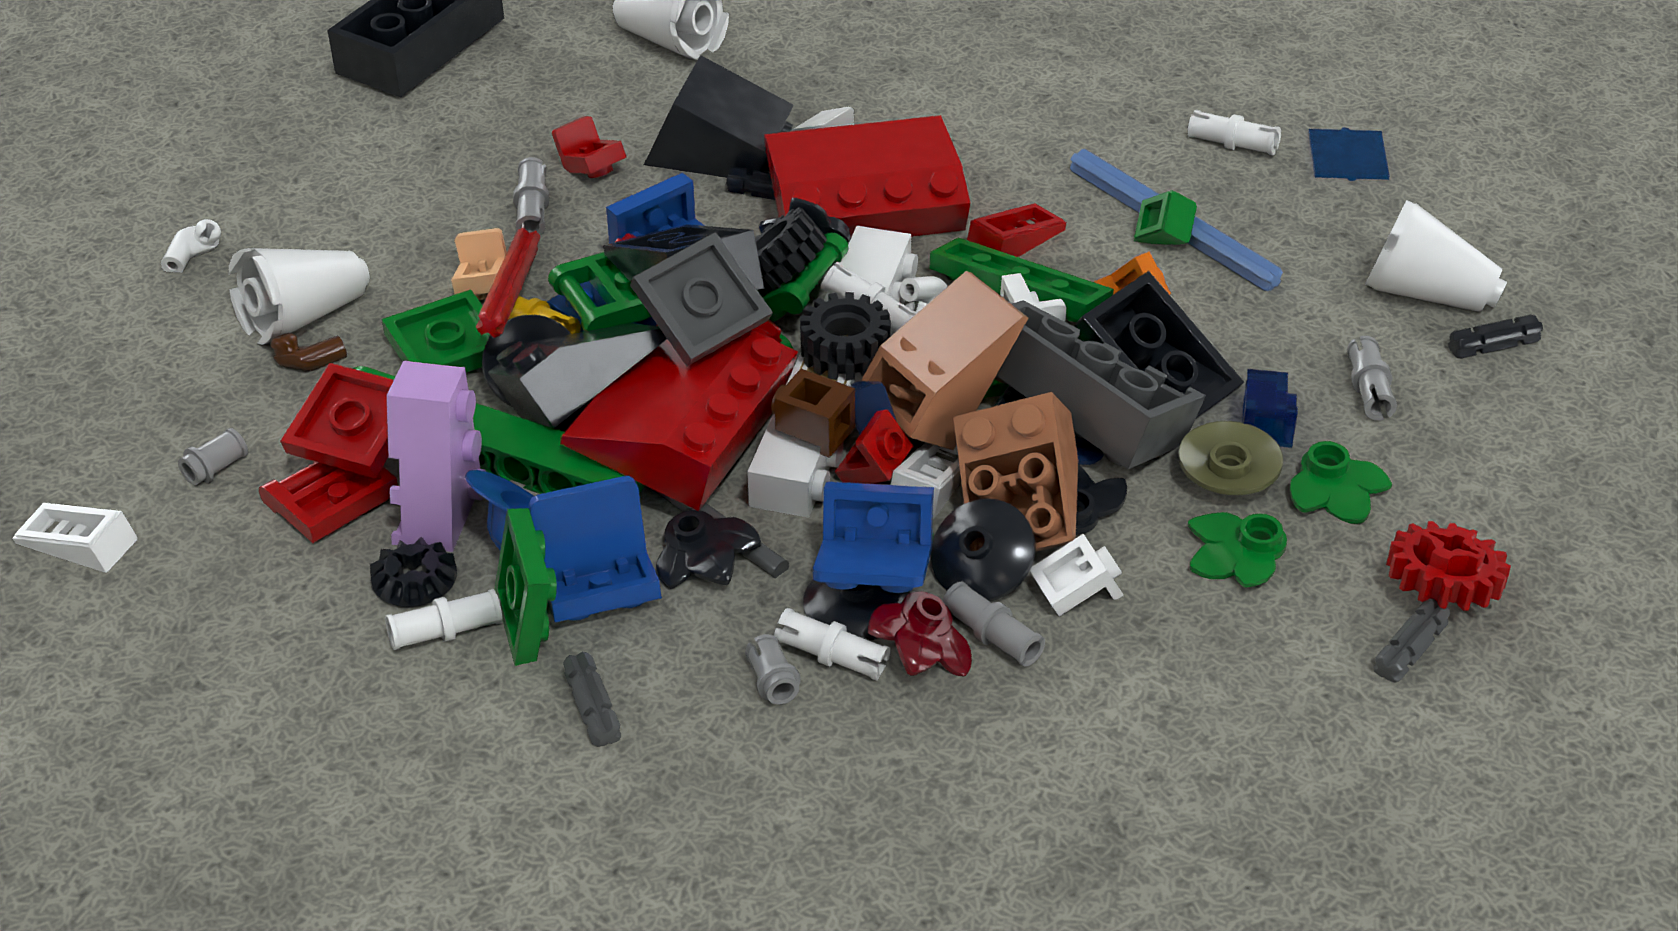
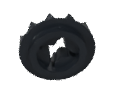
(413, 587)

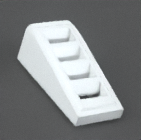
(916, 472)
(105, 545)

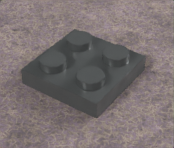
(701, 299)

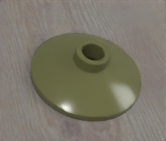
(1230, 458)

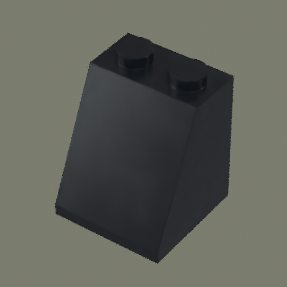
(718, 124)

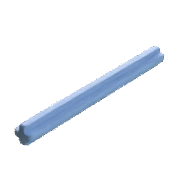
(1203, 236)

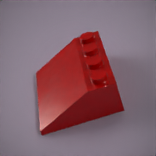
(874, 175)
(682, 423)

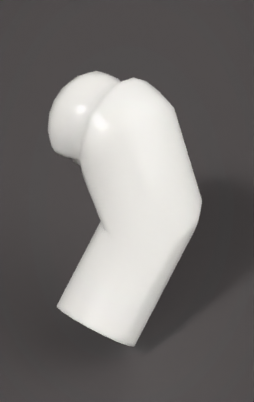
(190, 243)
(921, 288)

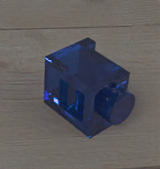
(1270, 405)

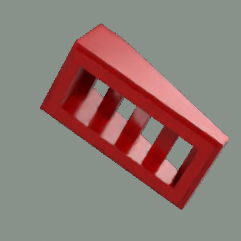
(999, 229)

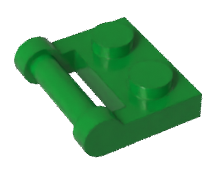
(611, 284)
(794, 295)

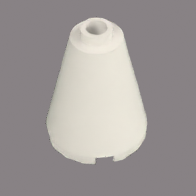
(679, 23)
(1434, 264)
(292, 287)

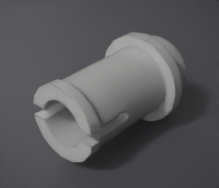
(203, 462)
(776, 678)

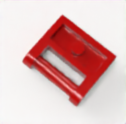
(325, 497)

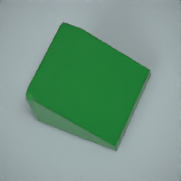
(1166, 219)

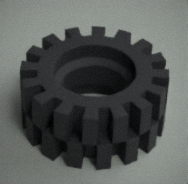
(787, 248)
(824, 331)

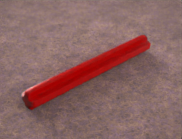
(508, 283)

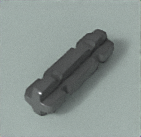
(1411, 640)
(592, 699)

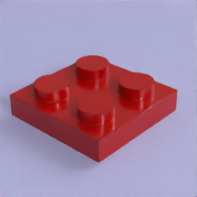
(343, 422)

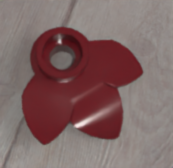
(922, 634)

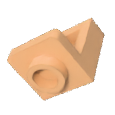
(480, 260)

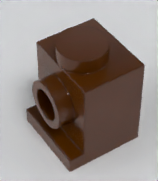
(815, 410)

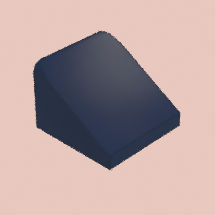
(869, 398)

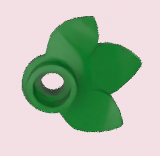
(1337, 483)
(1237, 547)

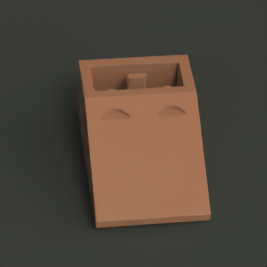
(946, 358)
(1025, 458)

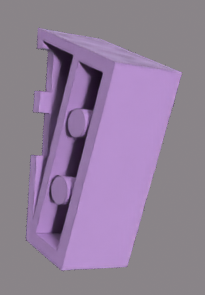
(436, 447)

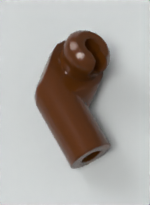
(307, 357)

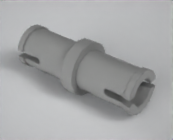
(531, 195)
(1371, 378)
(994, 624)

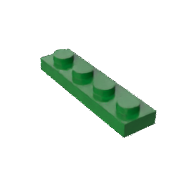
(990, 266)

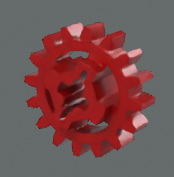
(1448, 565)

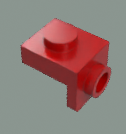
(583, 150)
(876, 452)

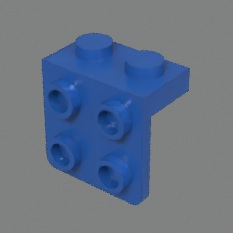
(653, 209)
(875, 536)
(595, 548)

